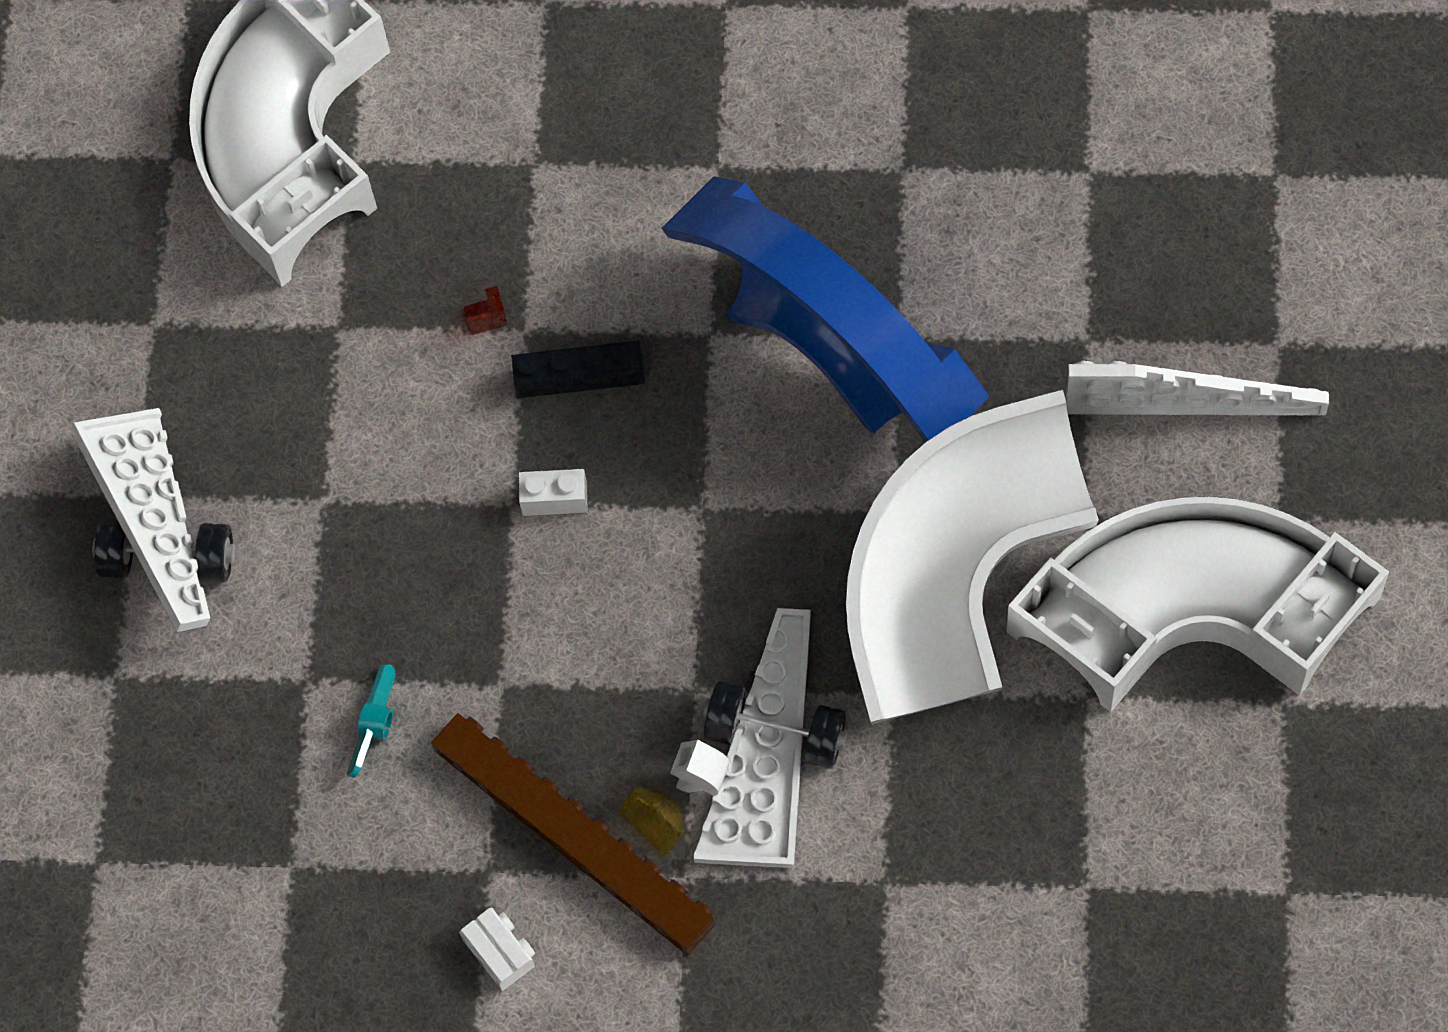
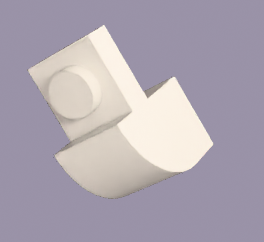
(699, 767)

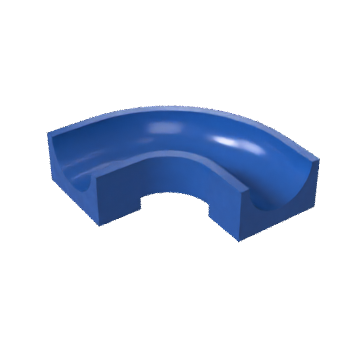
(829, 313)

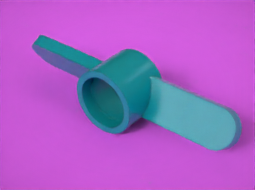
(373, 717)

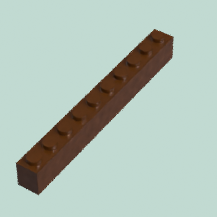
(574, 834)

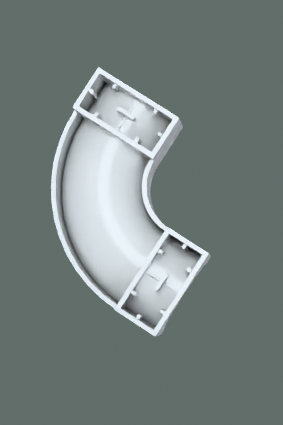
(262, 117)
(938, 537)
(1191, 576)

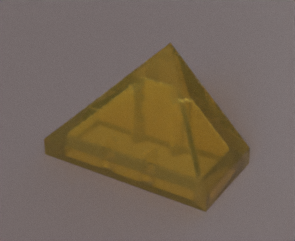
(655, 817)

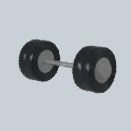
(213, 551)
(726, 710)

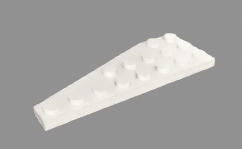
(1150, 390)

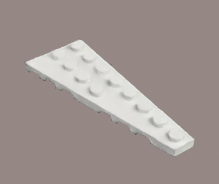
(138, 481)
(759, 797)

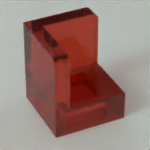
(486, 314)

